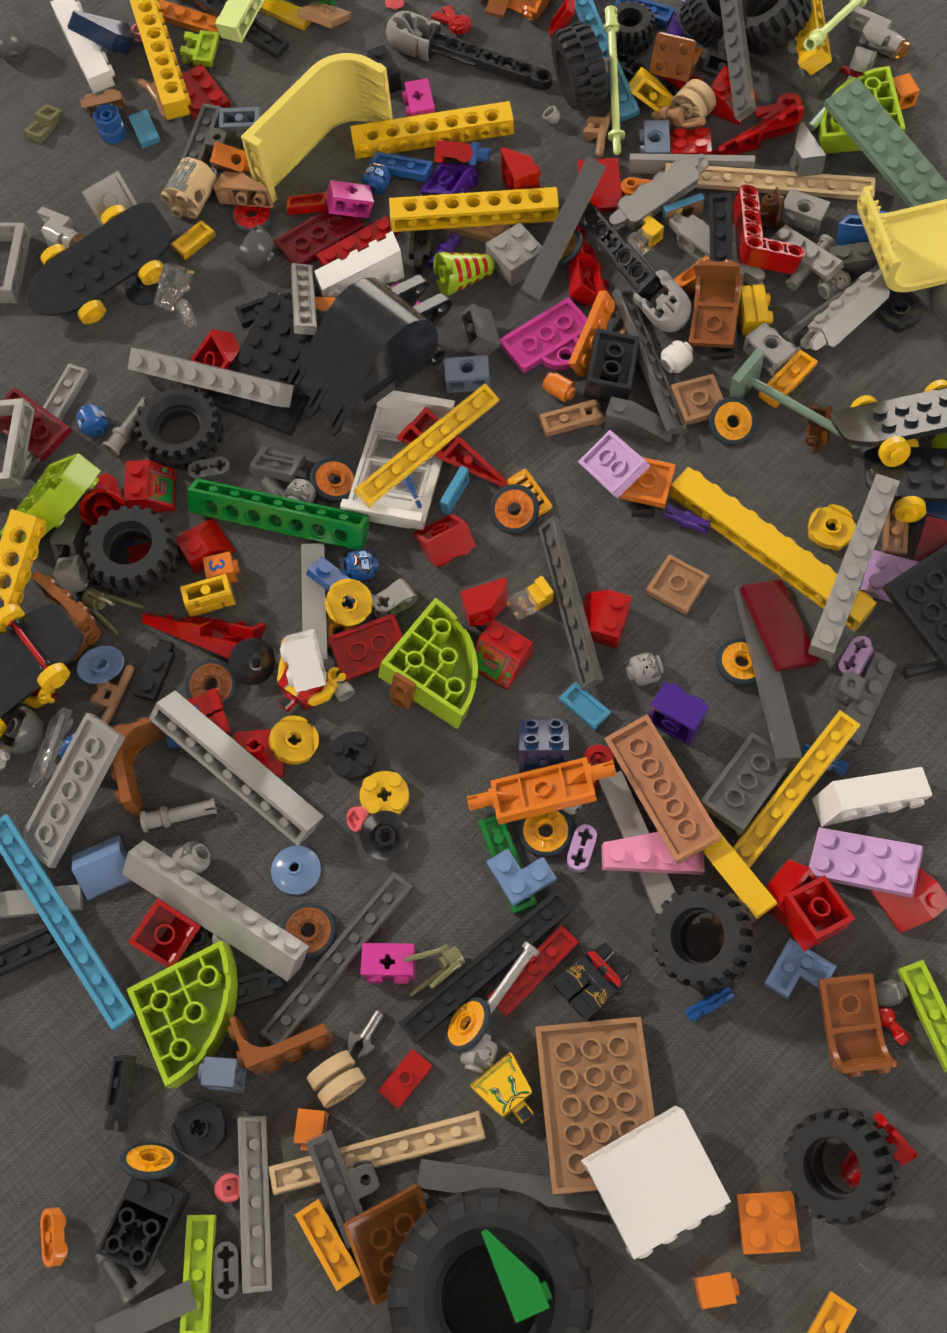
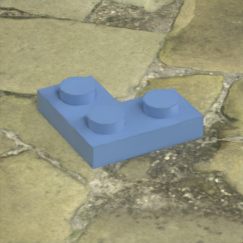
(520, 883)
(795, 964)

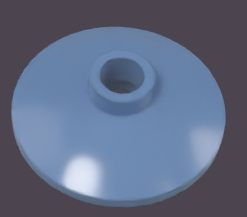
(100, 664)
(301, 880)

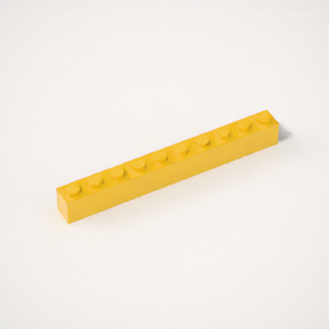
(764, 542)

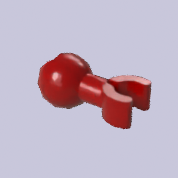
(887, 1020)

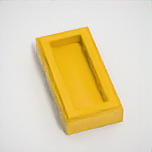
(193, 240)

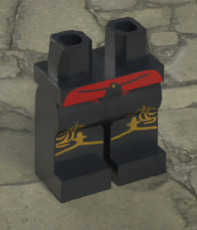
(595, 973)

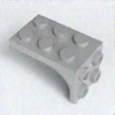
(107, 193)

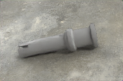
(802, 273)
(122, 434)
(167, 816)

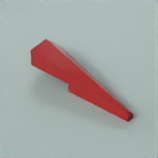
(774, 126)
(586, 274)
(455, 452)
(206, 632)

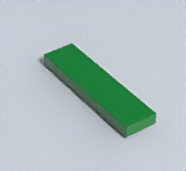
(498, 840)

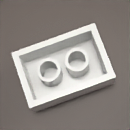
(304, 660)

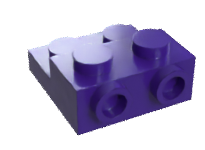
(450, 179)

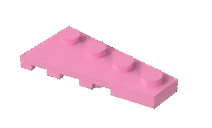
(647, 854)

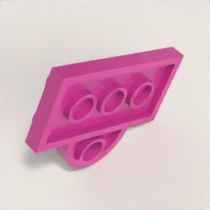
(546, 338)

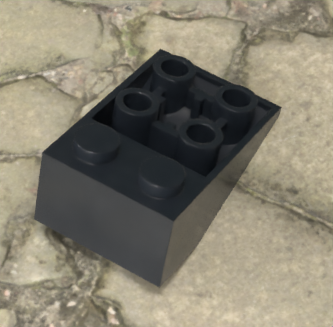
(143, 1223)

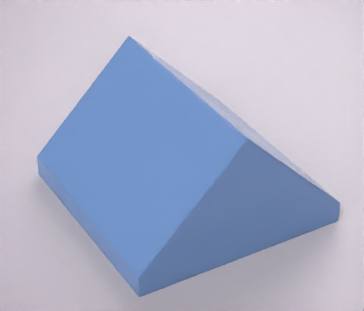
(100, 867)

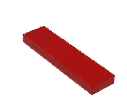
(551, 954)

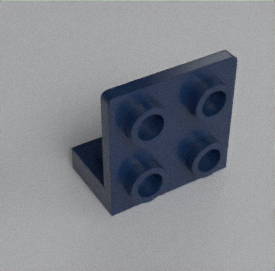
(542, 743)

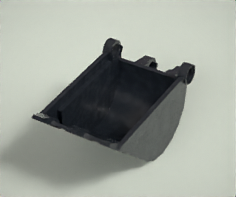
(368, 347)

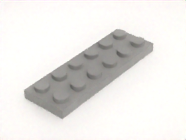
(71, 789)

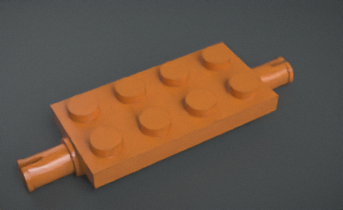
(542, 790)

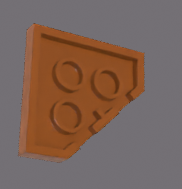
(377, 1237)

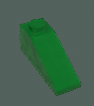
(521, 1286)

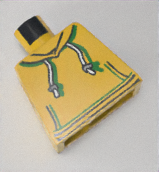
(505, 1089)

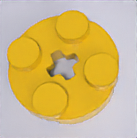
(822, 535)
(336, 597)
(303, 731)
(381, 781)

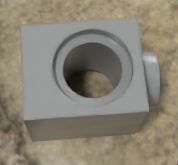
(71, 573)

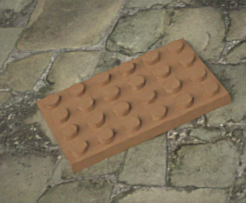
(591, 1092)

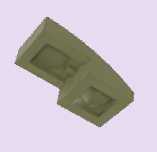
(44, 124)

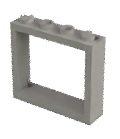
(20, 240)
(18, 441)

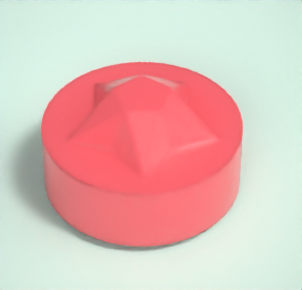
(394, 4)
(356, 817)
(227, 1188)

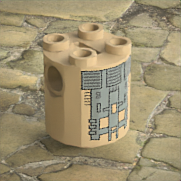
(189, 188)

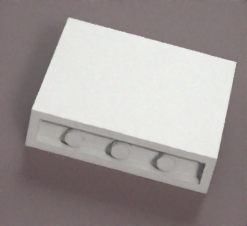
(656, 1182)

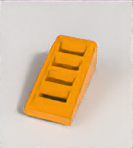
(525, 479)

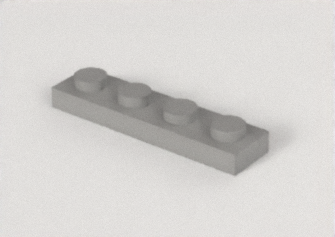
(815, 257)

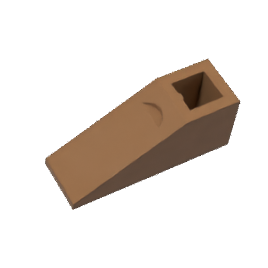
(240, 189)

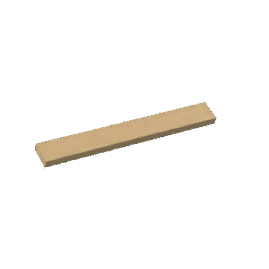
(384, 1150)

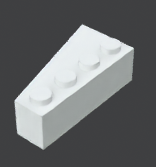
(379, 261)
(871, 795)

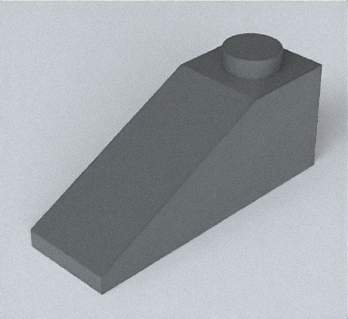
(808, 155)
(635, 420)

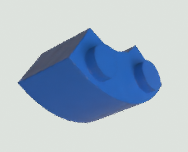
(852, 230)

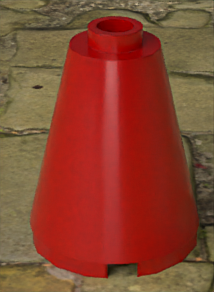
(101, 499)
(905, 1153)

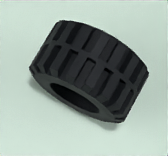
(703, 19)
(635, 27)

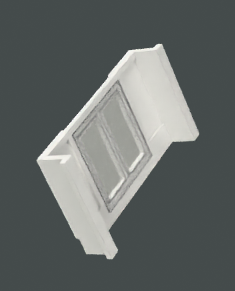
(398, 505)

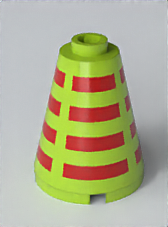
(461, 270)

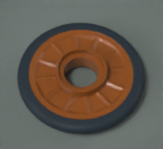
(208, 670)
(319, 917)

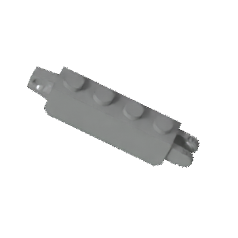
(662, 190)
(695, 240)
(846, 311)

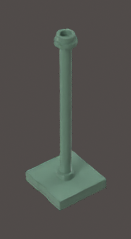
(748, 377)

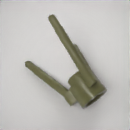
(99, 599)
(449, 961)

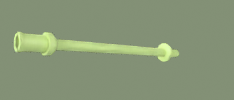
(611, 27)
(818, 36)

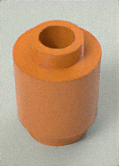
(559, 386)

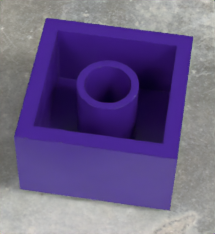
(678, 713)

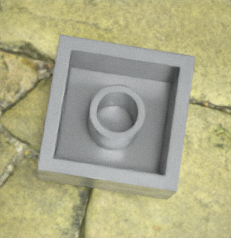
(513, 253)

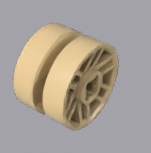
(695, 99)
(336, 1079)

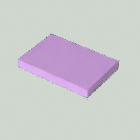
(614, 464)

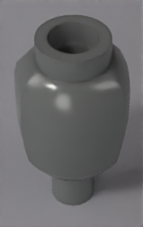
(890, 993)

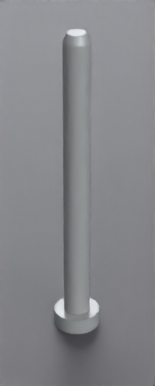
(512, 975)

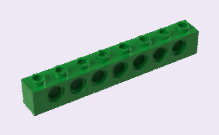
(278, 514)

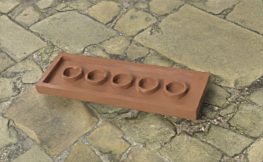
(663, 789)

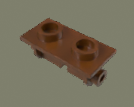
(771, 209)
(816, 435)

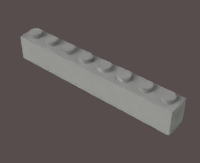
(211, 377)
(853, 567)
(236, 767)
(215, 910)

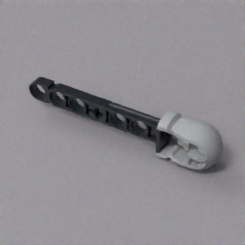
(406, 35)
(649, 282)

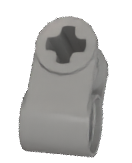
(862, 59)
(394, 599)

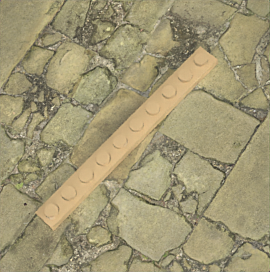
(767, 180)

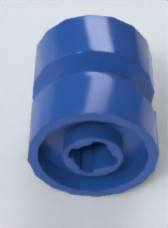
(109, 124)

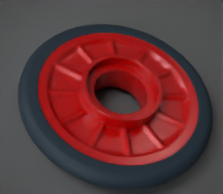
(243, 223)

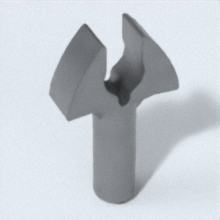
(365, 1035)

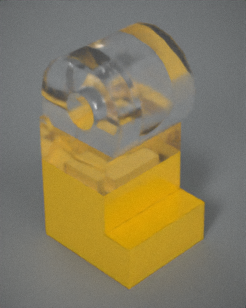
(647, 236)
(531, 599)

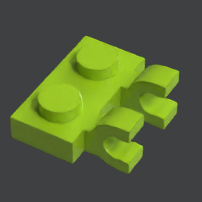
(200, 48)

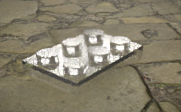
(51, 747)

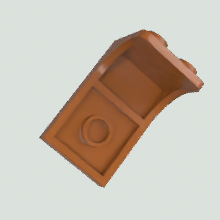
(674, 56)
(716, 303)
(76, 610)
(136, 737)
(854, 1025)
(270, 1058)

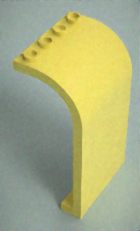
(327, 95)
(907, 242)

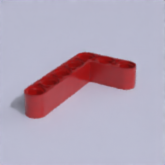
(751, 246)

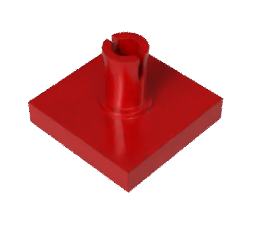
(257, 744)

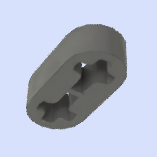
(210, 469)
(220, 1270)

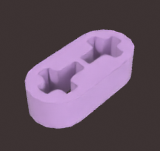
(859, 658)
(576, 847)

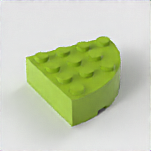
(880, 83)
(59, 490)
(439, 660)
(187, 1011)

